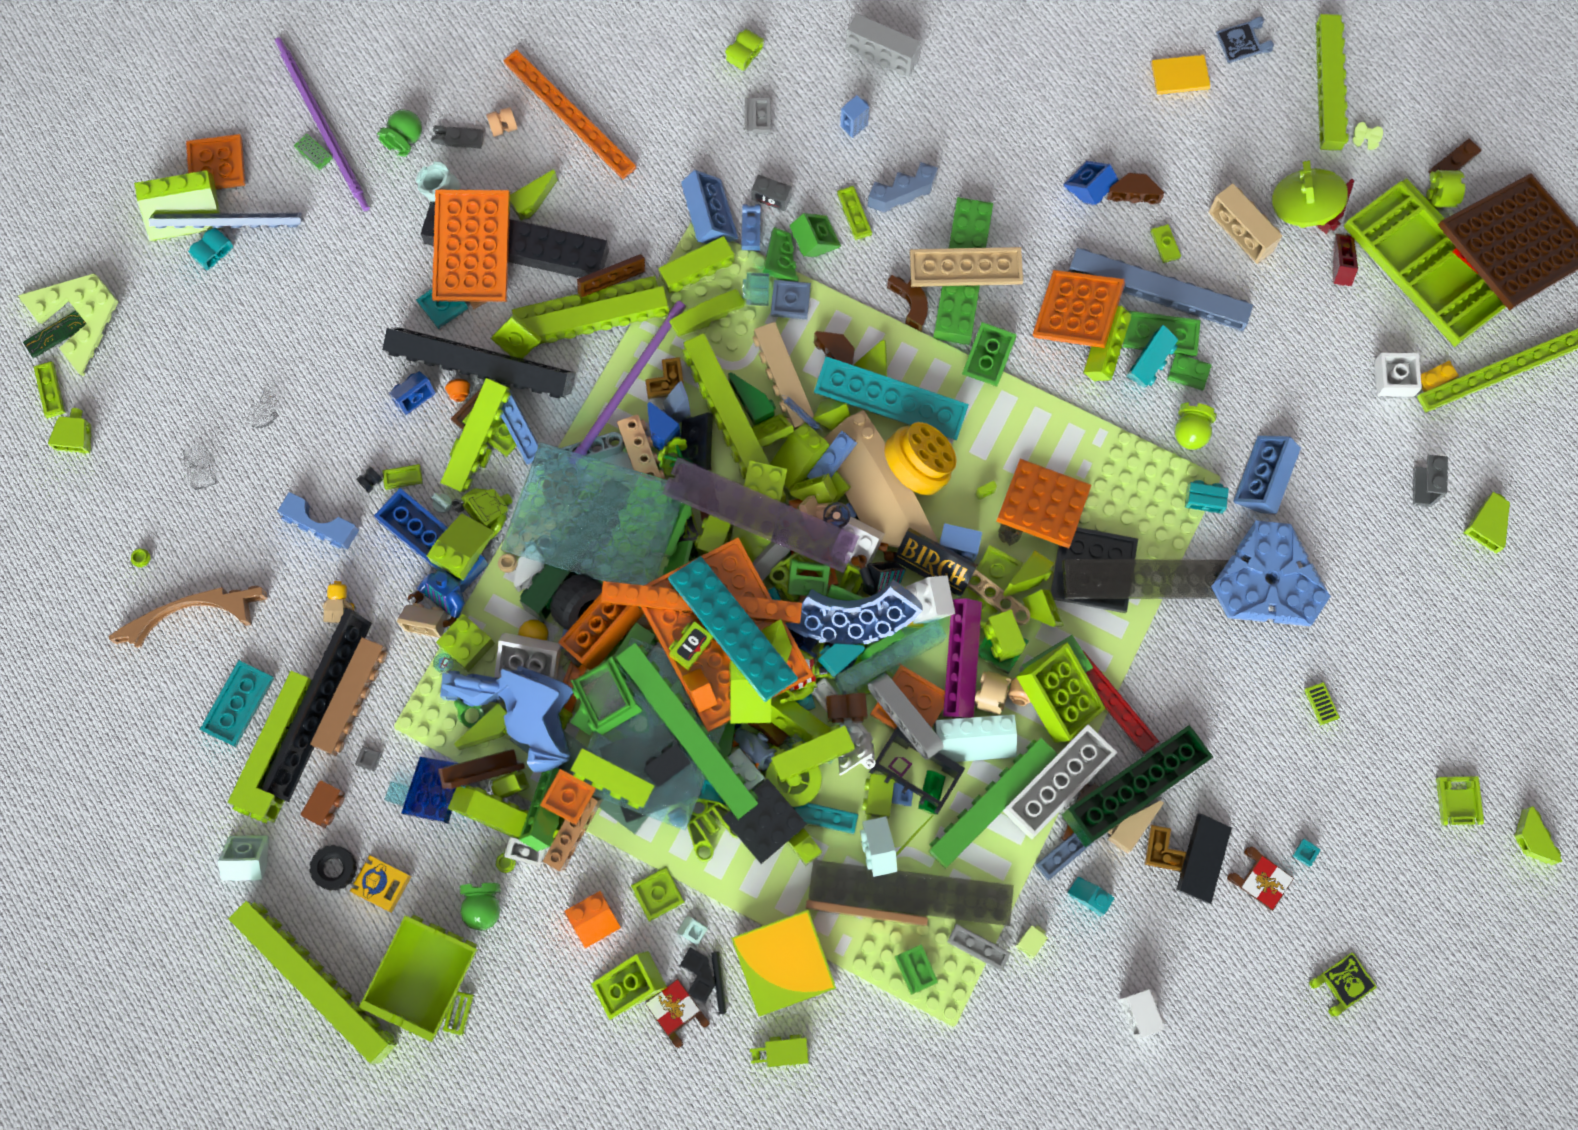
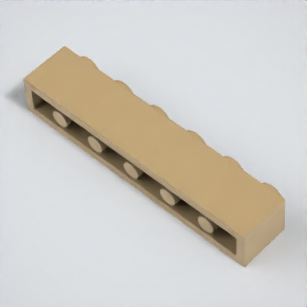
(781, 372)

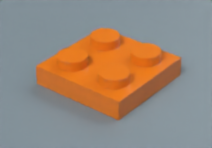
(568, 797)

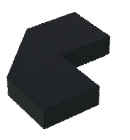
(704, 982)

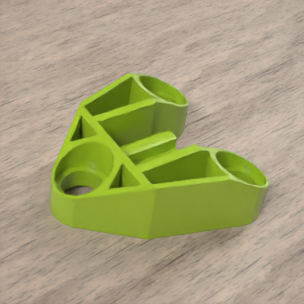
(697, 835)

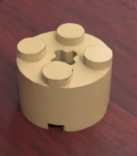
(993, 692)

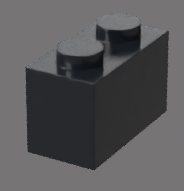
(666, 765)

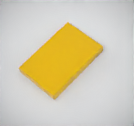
(1180, 74)

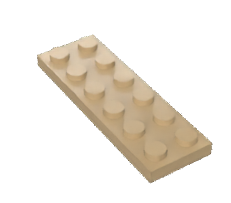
(966, 266)

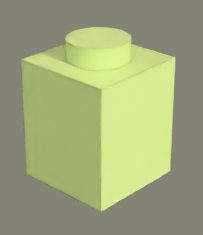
(1032, 941)

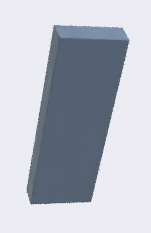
(1060, 856)

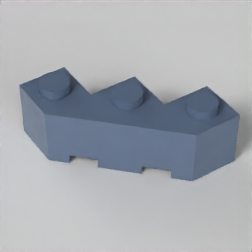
(903, 189)

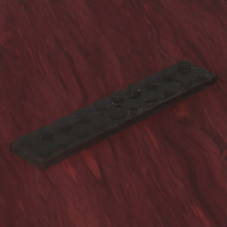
(1140, 578)
(912, 893)

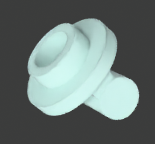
(441, 503)

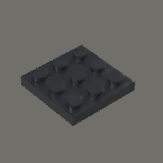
(767, 824)

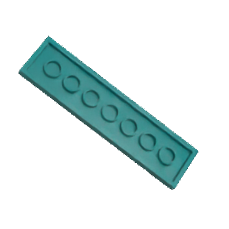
(890, 397)
(733, 629)

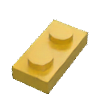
(1438, 376)

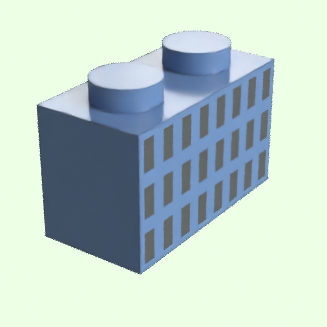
(854, 116)

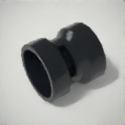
(369, 479)

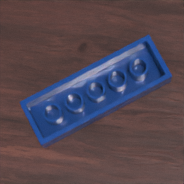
(420, 531)

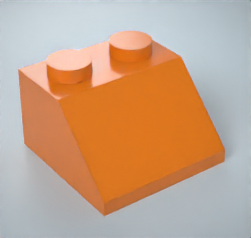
(592, 919)

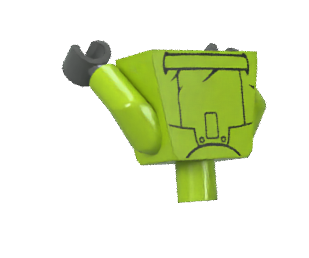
(485, 507)

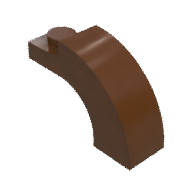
(915, 298)

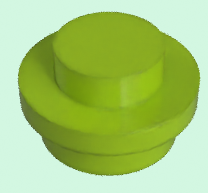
(140, 558)
(505, 864)

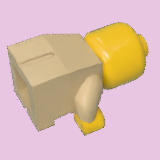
(336, 604)

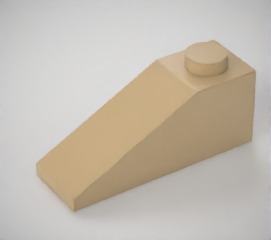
(1130, 830)

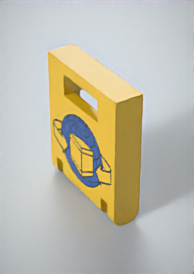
(376, 881)

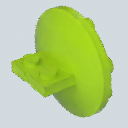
(1309, 197)

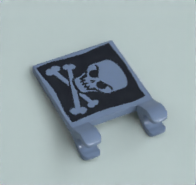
(1241, 41)

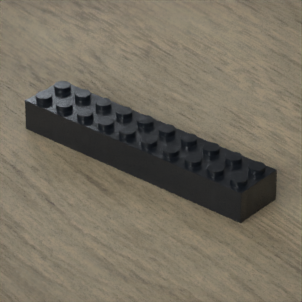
(543, 247)
(478, 361)

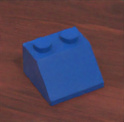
(1091, 182)
(412, 392)
(661, 427)

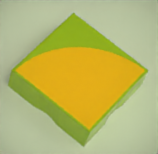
(783, 963)

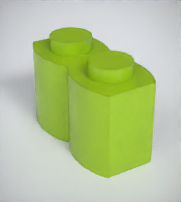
(744, 50)
(510, 784)

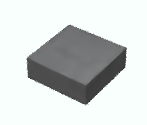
(368, 758)

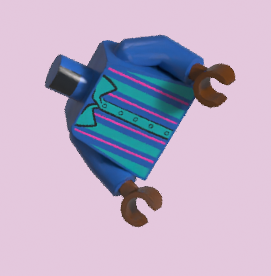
(442, 592)

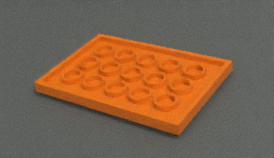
(471, 245)

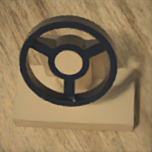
(825, 511)

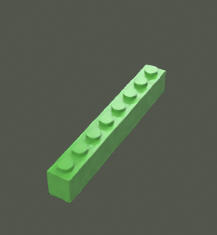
(992, 803)

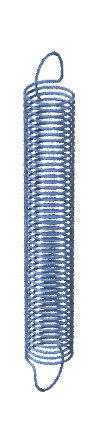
(800, 412)

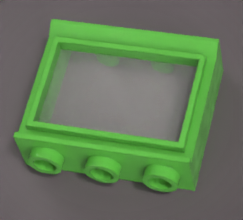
(605, 696)

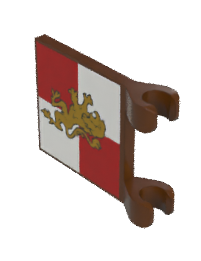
(1263, 881)
(675, 1009)

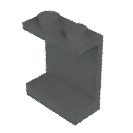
(1431, 482)

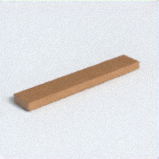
(866, 913)

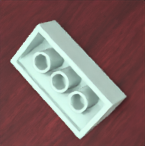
(978, 738)

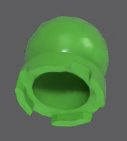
(401, 131)
(480, 907)

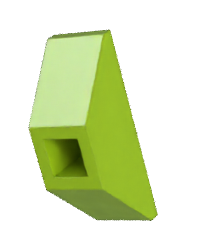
(1535, 838)

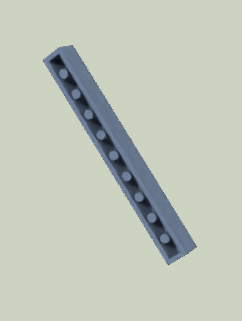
(1166, 290)

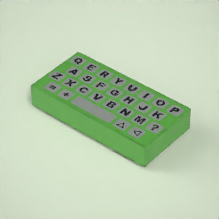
(313, 152)

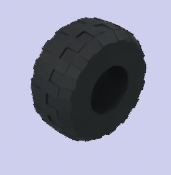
(574, 599)

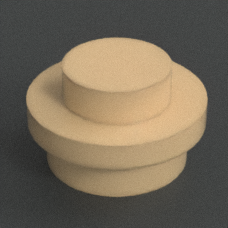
(507, 563)

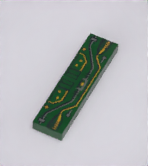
(54, 334)

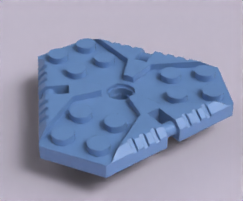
(1271, 553)

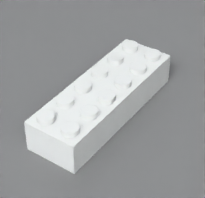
(1059, 782)

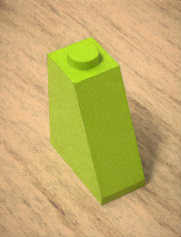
(1490, 523)

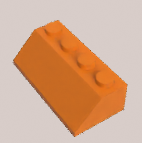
(599, 631)

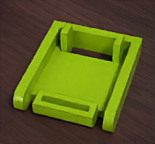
(1460, 805)

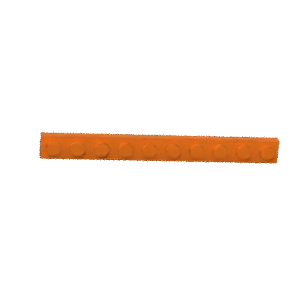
(570, 114)
(670, 599)

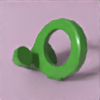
(462, 707)

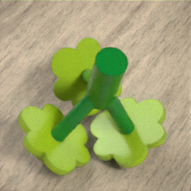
(666, 461)

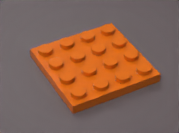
(1079, 308)
(1044, 503)

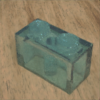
(756, 289)

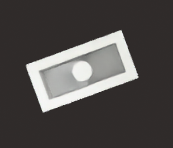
(525, 572)
(521, 852)

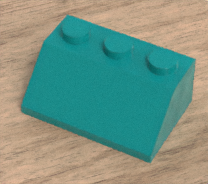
(1153, 357)

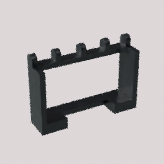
(949, 767)

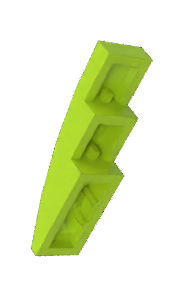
(706, 312)

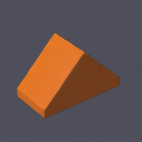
(699, 690)

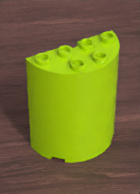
(419, 977)

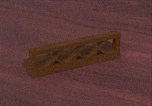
(479, 769)

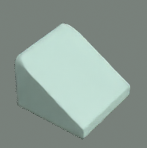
(692, 930)

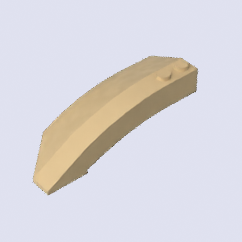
(875, 490)

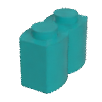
(210, 248)

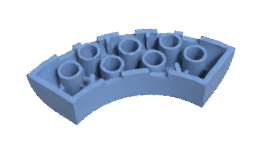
(857, 620)

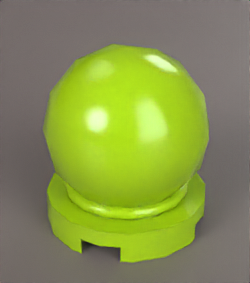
(1194, 426)

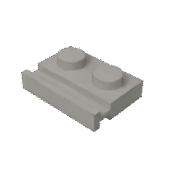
(758, 115)

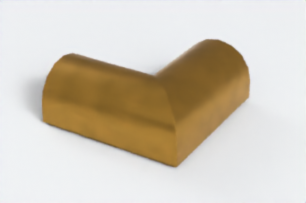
(664, 385)
(1158, 853)

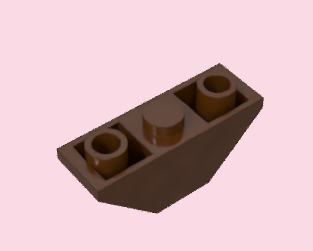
(1136, 189)
(834, 346)

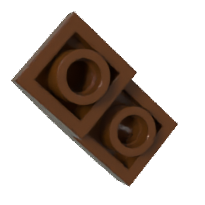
(772, 732)

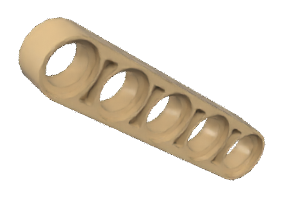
(998, 597)

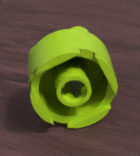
(1446, 188)

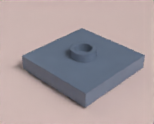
(790, 299)

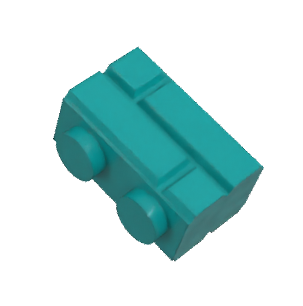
(1206, 497)

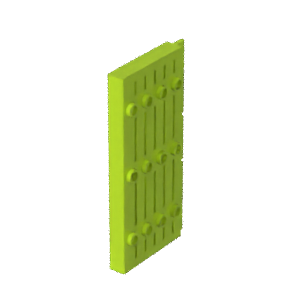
(1411, 248)

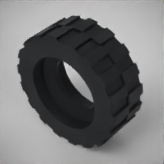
(317, 865)

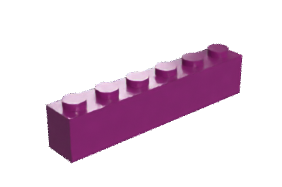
(962, 659)

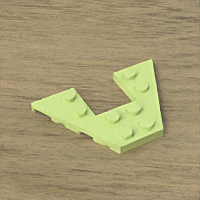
(90, 300)

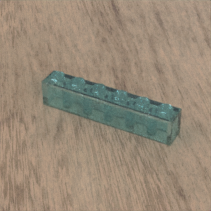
(890, 658)

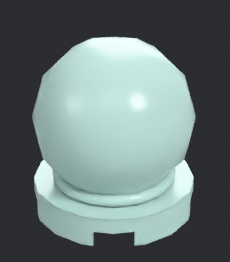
(436, 178)

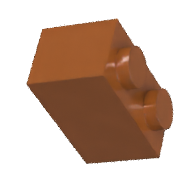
(323, 804)

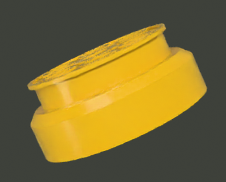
(920, 457)

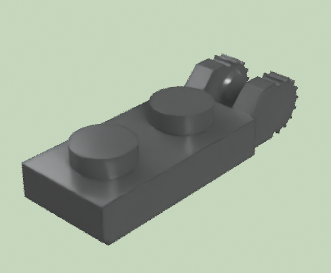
(458, 136)

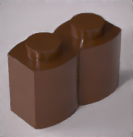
(846, 708)

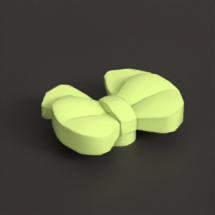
(1373, 135)

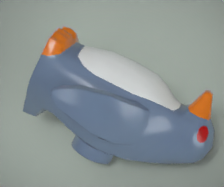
(754, 747)

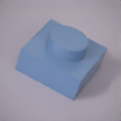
(900, 798)

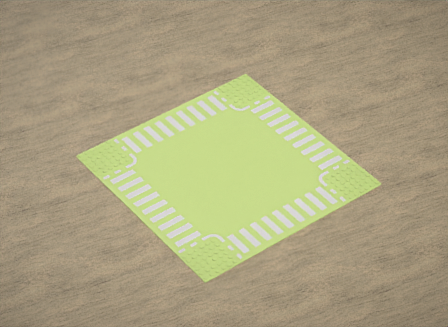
(1133, 494)

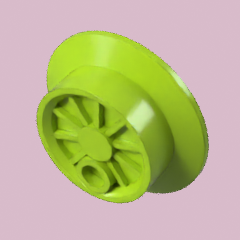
(798, 789)

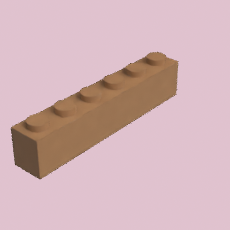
(349, 697)

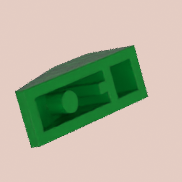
(753, 400)

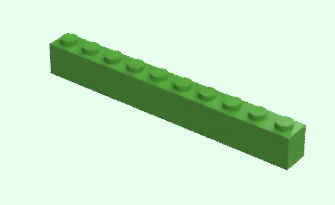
(687, 731)

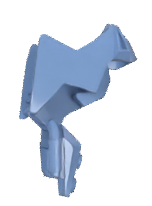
(531, 706)

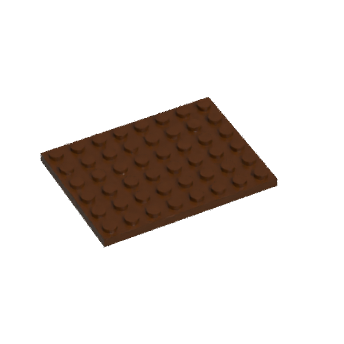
(1516, 240)

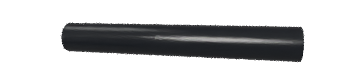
(718, 982)

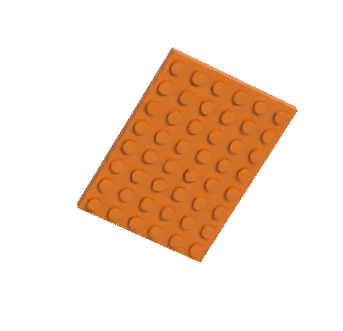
(740, 577)

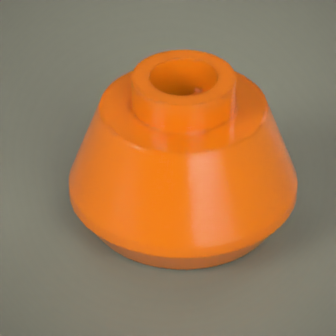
(458, 389)

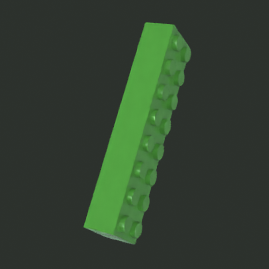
(959, 303)

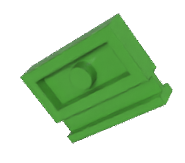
(1189, 371)
(916, 969)

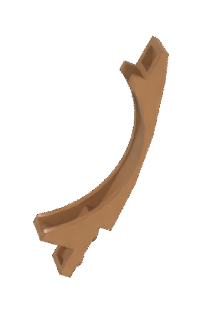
(234, 602)

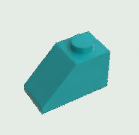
(839, 656)
(1091, 896)

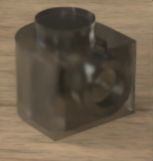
(1009, 534)

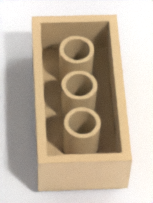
(1245, 223)

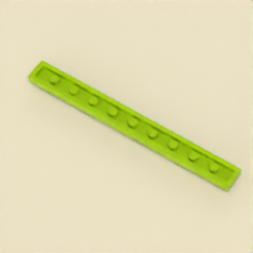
(1499, 371)

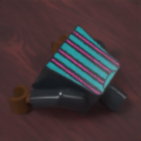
(880, 574)

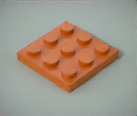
(219, 156)
(922, 694)

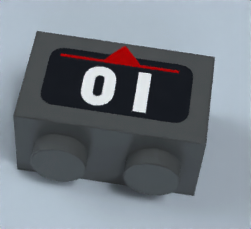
(771, 192)

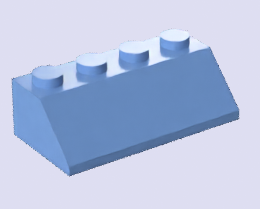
(708, 208)
(1267, 473)

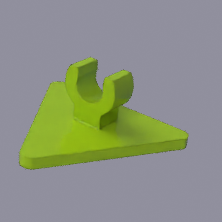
(875, 359)

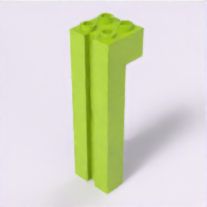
(247, 793)

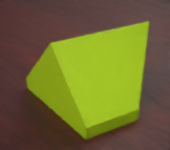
(831, 413)
(850, 579)
(778, 638)

